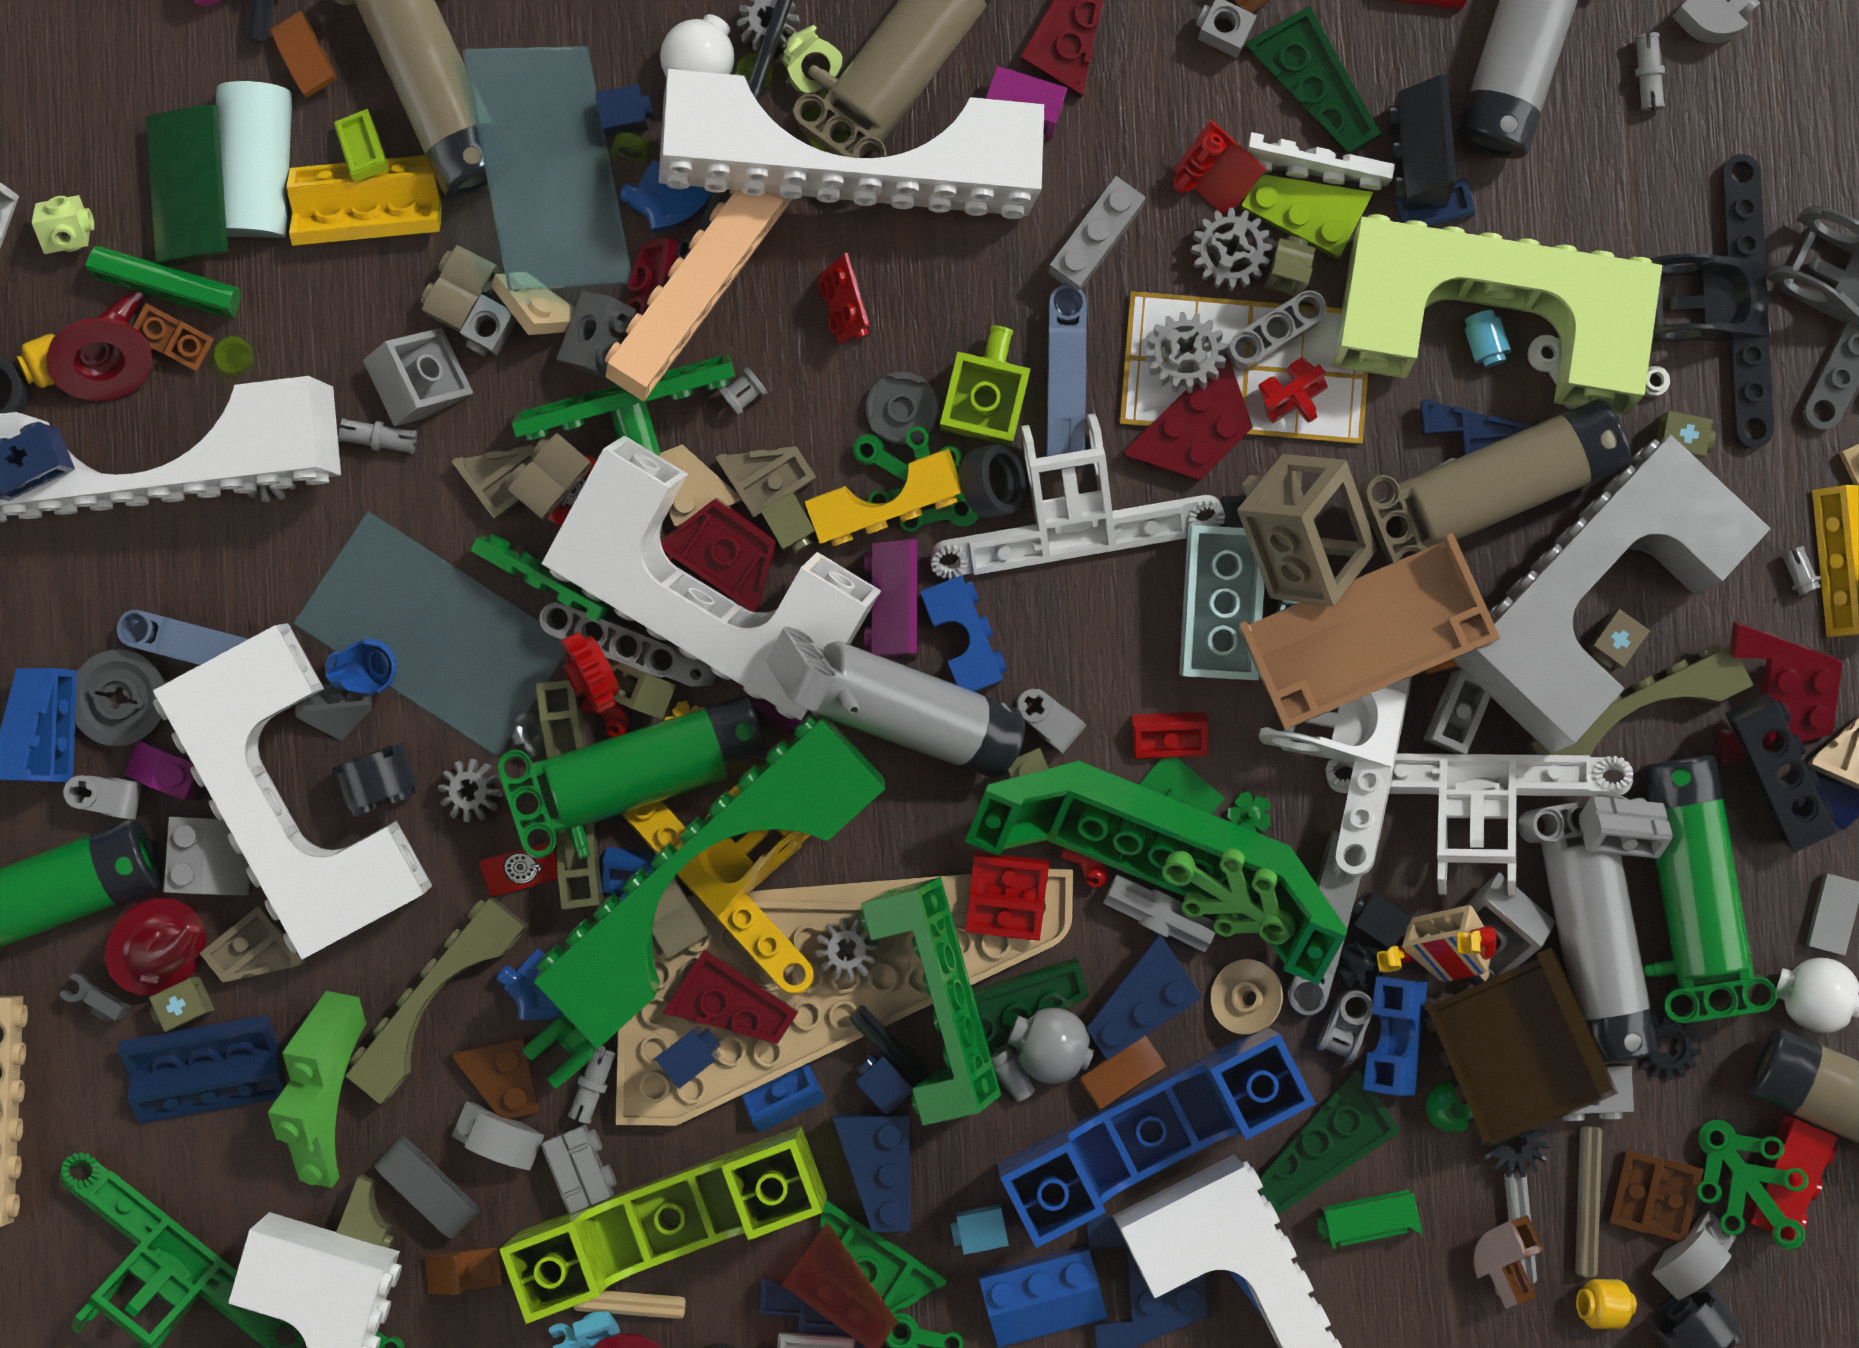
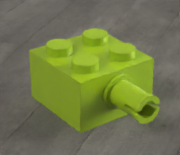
(986, 393)

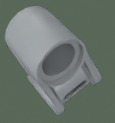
(1054, 723)
(109, 795)
(1345, 1027)

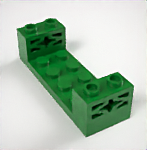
(970, 1078)

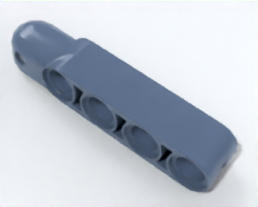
(1066, 371)
(173, 637)

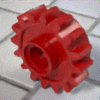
(589, 672)

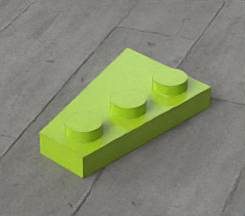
(1308, 210)

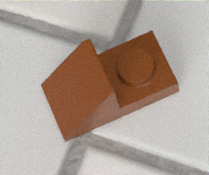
(464, 1270)

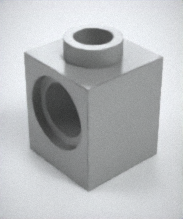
(1227, 42)
(486, 310)

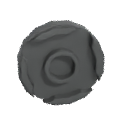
(900, 404)

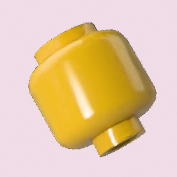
(33, 361)
(1606, 1304)

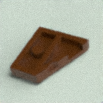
(502, 1077)

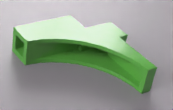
(316, 1068)

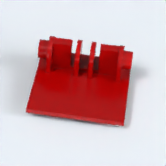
(1217, 169)
(846, 310)

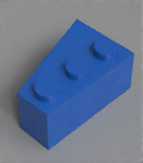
(39, 726)

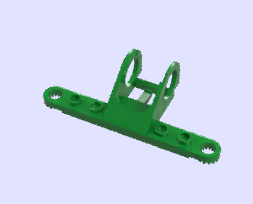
(165, 1261)

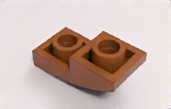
(303, 54)
(173, 337)
(1122, 1073)

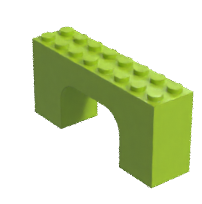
(661, 1220)

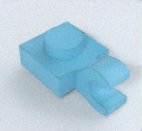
(586, 1331)

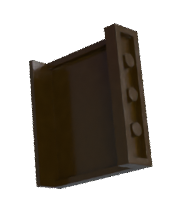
(1519, 1050)

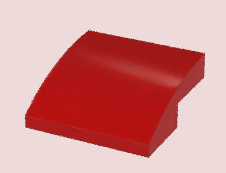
(1007, 896)

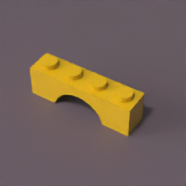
(841, 512)

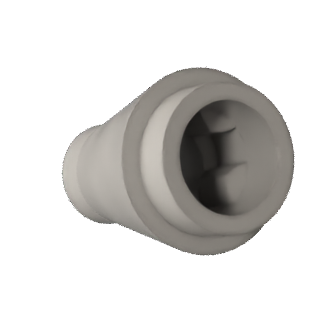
(1011, 1073)

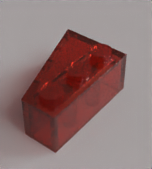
(839, 1290)

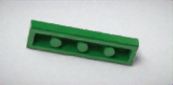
(164, 282)

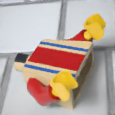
(1447, 944)

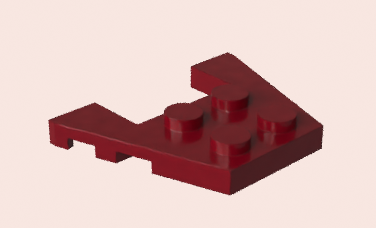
(725, 552)
(1794, 674)

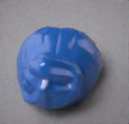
(362, 667)

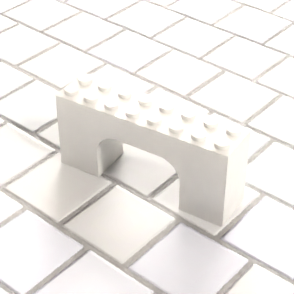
(617, 557)
(219, 723)
(1225, 1225)
(316, 1282)

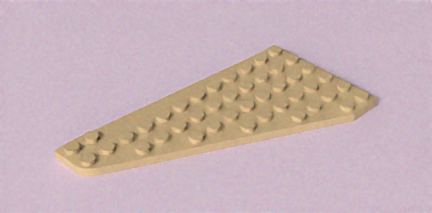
(823, 1022)

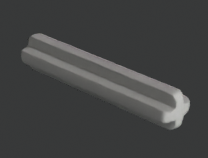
(1518, 1207)

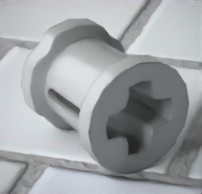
(756, 389)

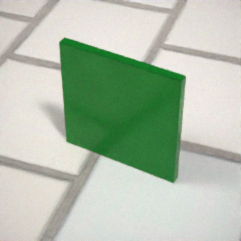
(1181, 783)

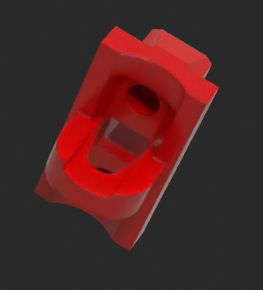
(1306, 384)

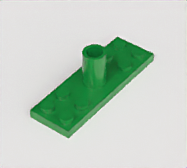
(626, 410)

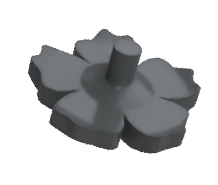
(529, 732)

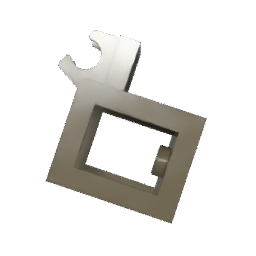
(1285, 535)

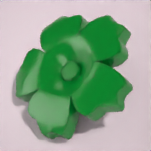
(1250, 812)

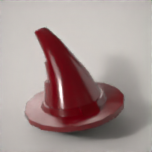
(102, 354)
(154, 946)

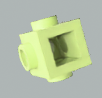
(62, 224)

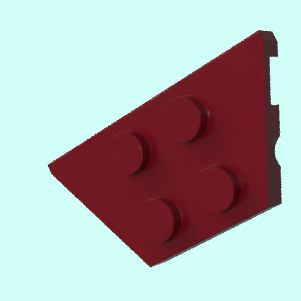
(1196, 428)

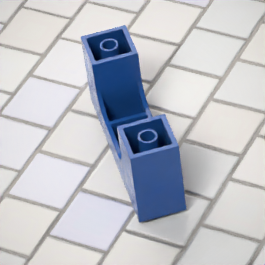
(1221, 1095)

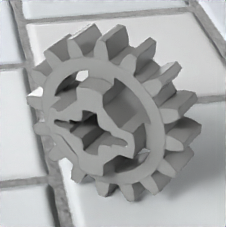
(1217, 245)
(1182, 337)

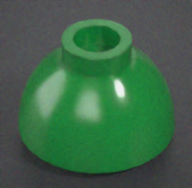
(1446, 1110)

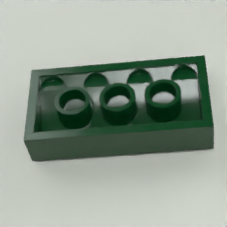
(186, 185)

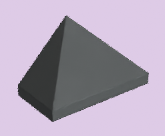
(334, 710)

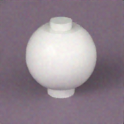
(698, 46)
(1820, 995)

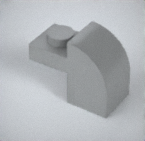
(1714, 19)
(497, 1137)
(1696, 1259)

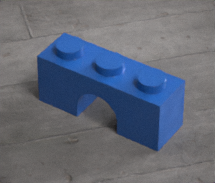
(954, 604)
(1395, 1061)

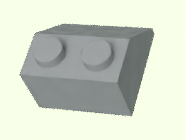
(417, 376)
(203, 859)
(1517, 920)

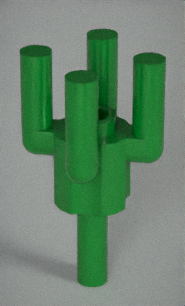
(571, 1040)

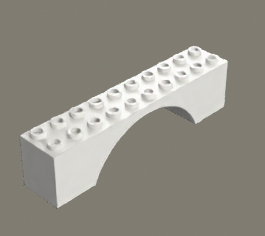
(725, 140)
(264, 437)

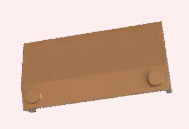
(1373, 636)

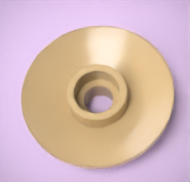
(1231, 992)

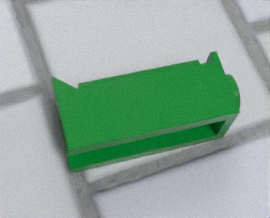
(1368, 1218)

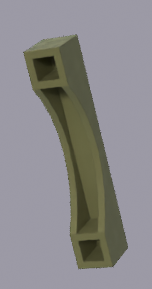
(1705, 680)
(562, 732)
(388, 1059)

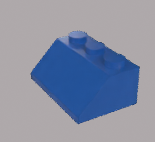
(1042, 1295)

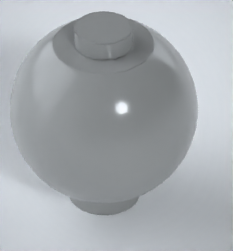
(1051, 1045)

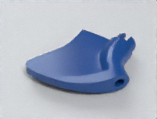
(663, 205)
(520, 985)

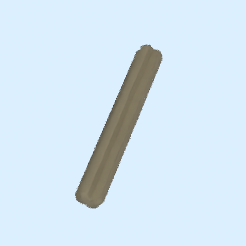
(1588, 1201)

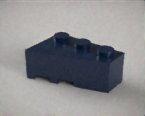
(1143, 999)
(880, 1165)

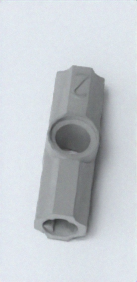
(1159, 913)

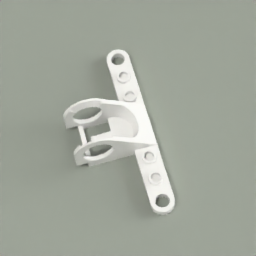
(1072, 523)
(1369, 737)
(1488, 789)

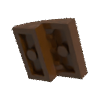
(1656, 1195)

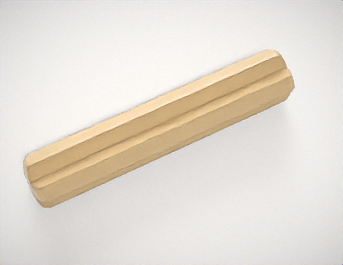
(636, 1304)

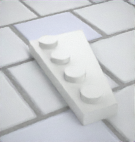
(1319, 162)

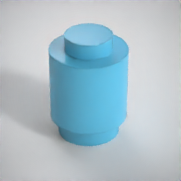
(1487, 338)

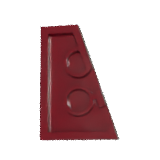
(1064, 42)
(730, 1000)

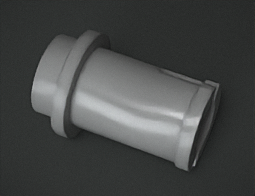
(1802, 573)

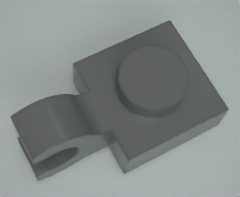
(103, 1002)

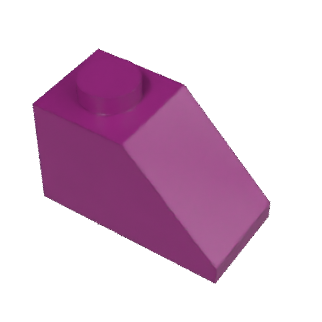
(163, 771)

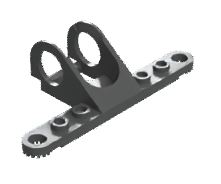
(1841, 369)

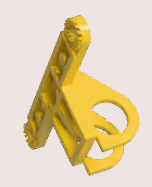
(721, 881)

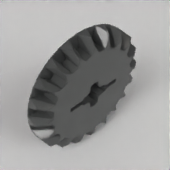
(97, 713)

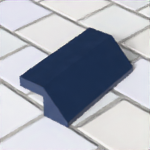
(203, 1068)

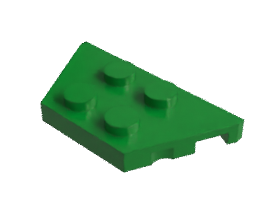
(890, 1269)

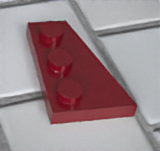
(650, 270)

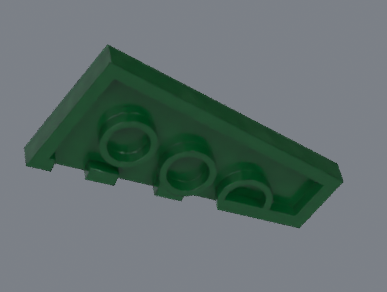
(1311, 71)
(1023, 995)
(1332, 1141)

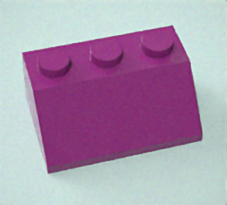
(895, 609)

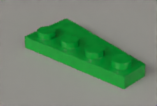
(497, 551)

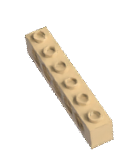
(12, 1089)

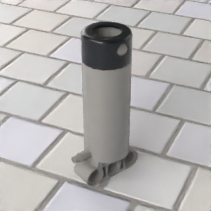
(1514, 76)
(898, 703)
(1595, 933)

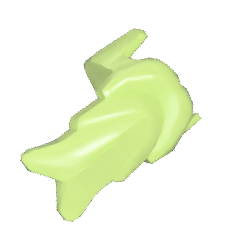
(800, 46)

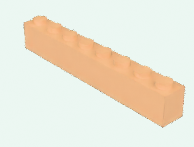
(691, 290)

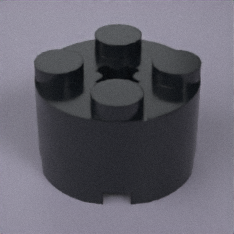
(376, 777)
(1696, 1322)

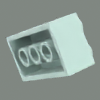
(1219, 593)

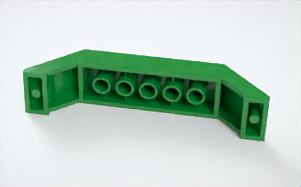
(1136, 834)

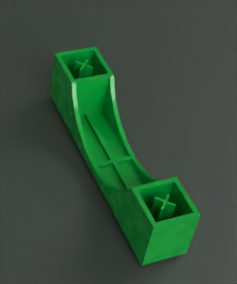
(609, 964)

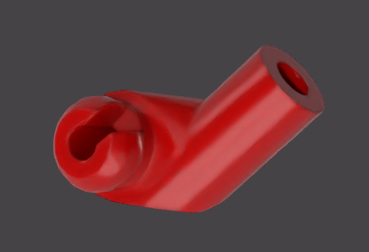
(614, 718)
(1094, 871)

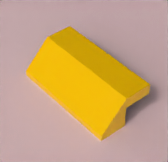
(335, 208)
(1838, 552)

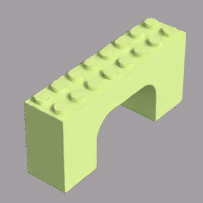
(1592, 299)

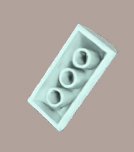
(255, 157)

